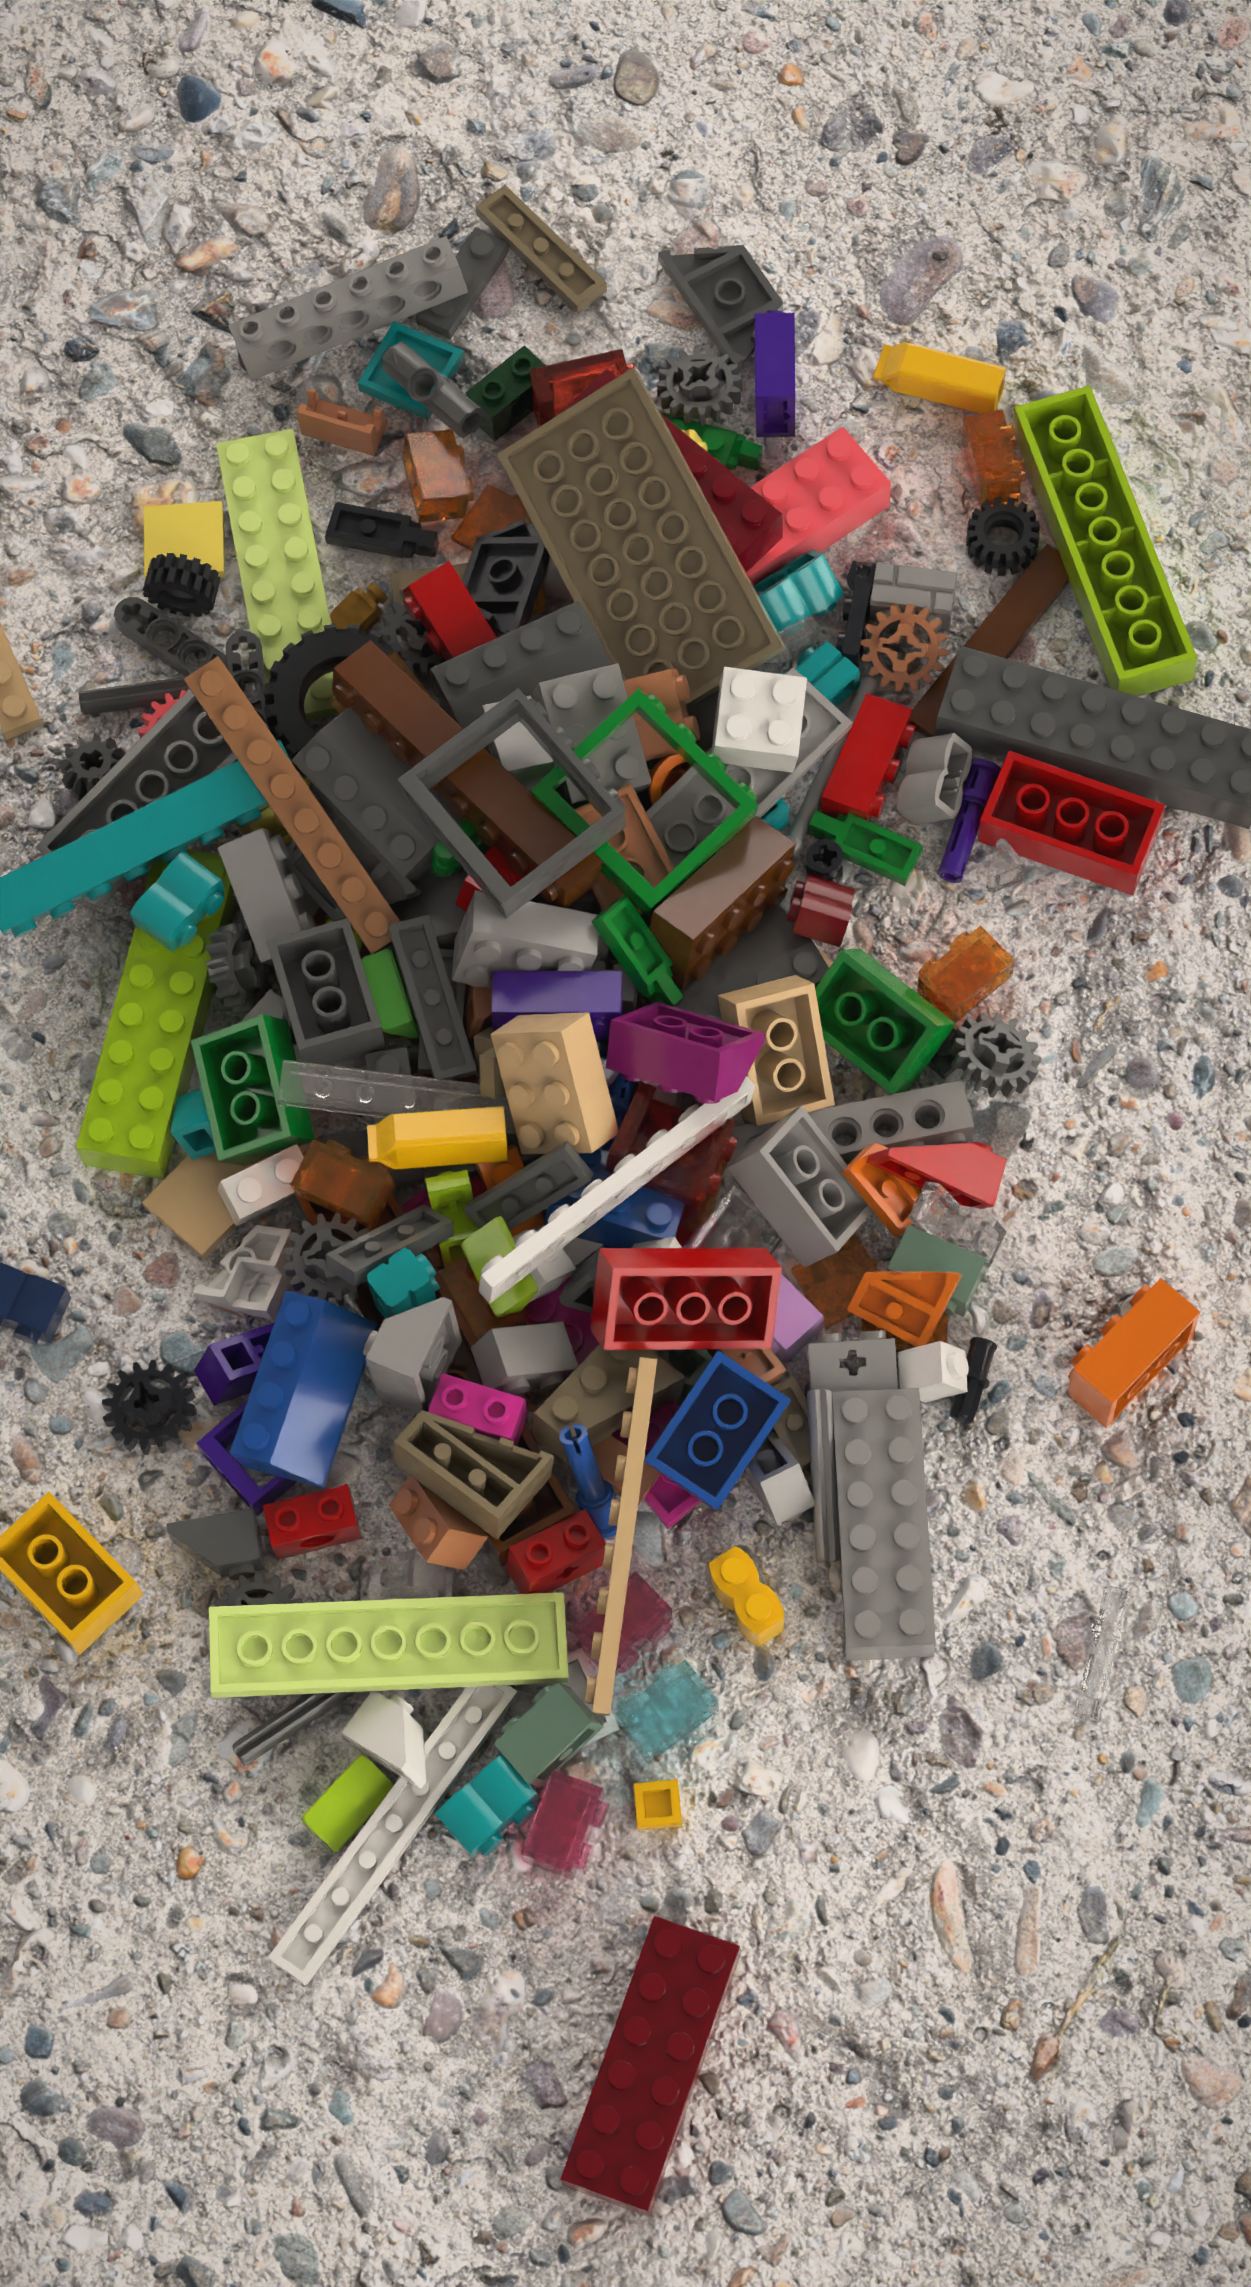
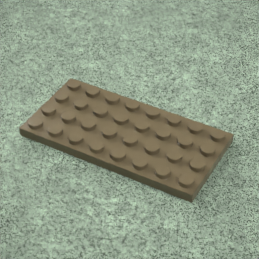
(639, 540)

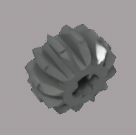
(88, 764)

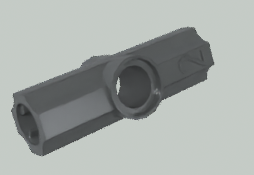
(446, 399)

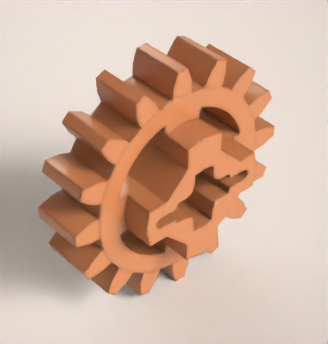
(909, 628)

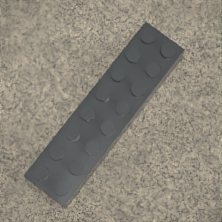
(1100, 735)

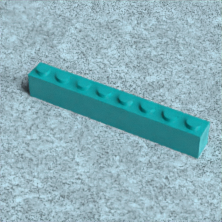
(128, 847)

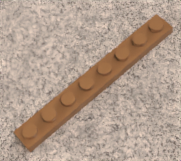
(293, 803)

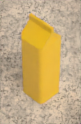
(941, 377)
(439, 1138)

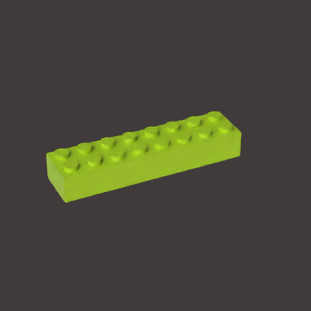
(1104, 543)
(148, 1044)

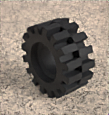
(1002, 516)
(181, 585)

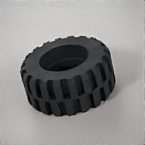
(299, 669)

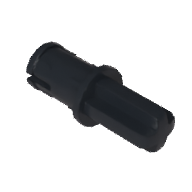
(979, 1362)

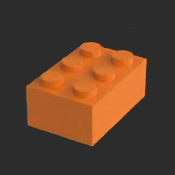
(1132, 1351)

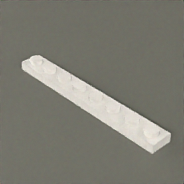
(603, 1196)
(389, 1832)

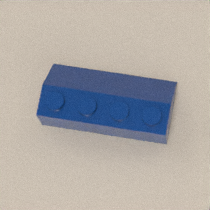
(303, 1390)

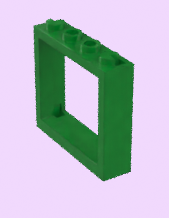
(708, 765)

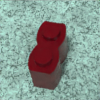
(820, 909)

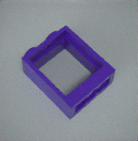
(775, 374)
(213, 1450)

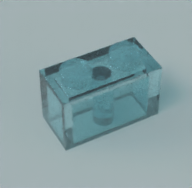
(665, 1710)

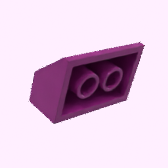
(682, 1051)

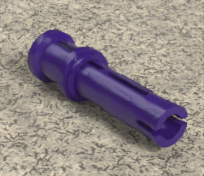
(964, 831)

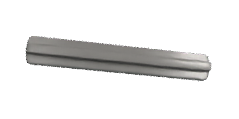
(823, 1475)

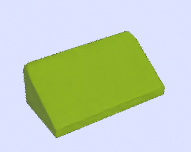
(484, 1245)
(347, 1803)

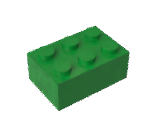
(878, 1021)
(240, 1090)

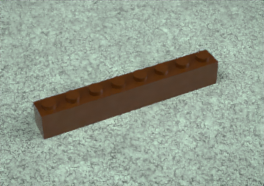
(476, 790)

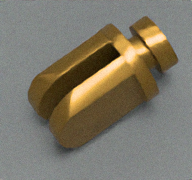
(359, 608)

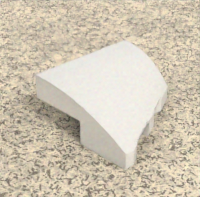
(252, 1275)

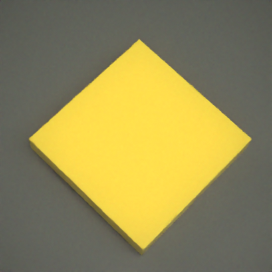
(186, 530)

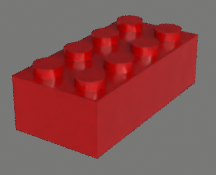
(1071, 822)
(685, 1298)

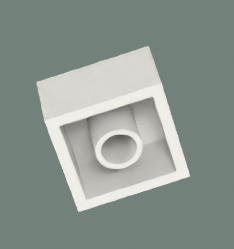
(759, 719)

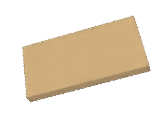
(191, 1204)

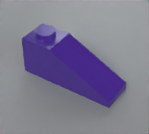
(232, 1364)

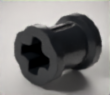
(832, 856)

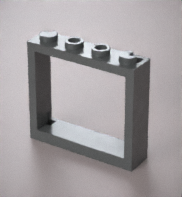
(558, 745)

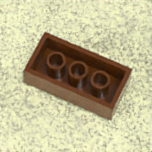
(723, 900)

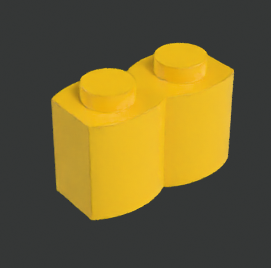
(754, 1604)

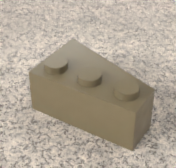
(598, 1397)
(471, 1471)

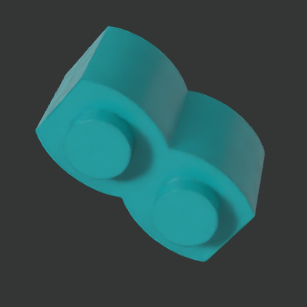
(799, 590)
(178, 902)
(488, 1806)

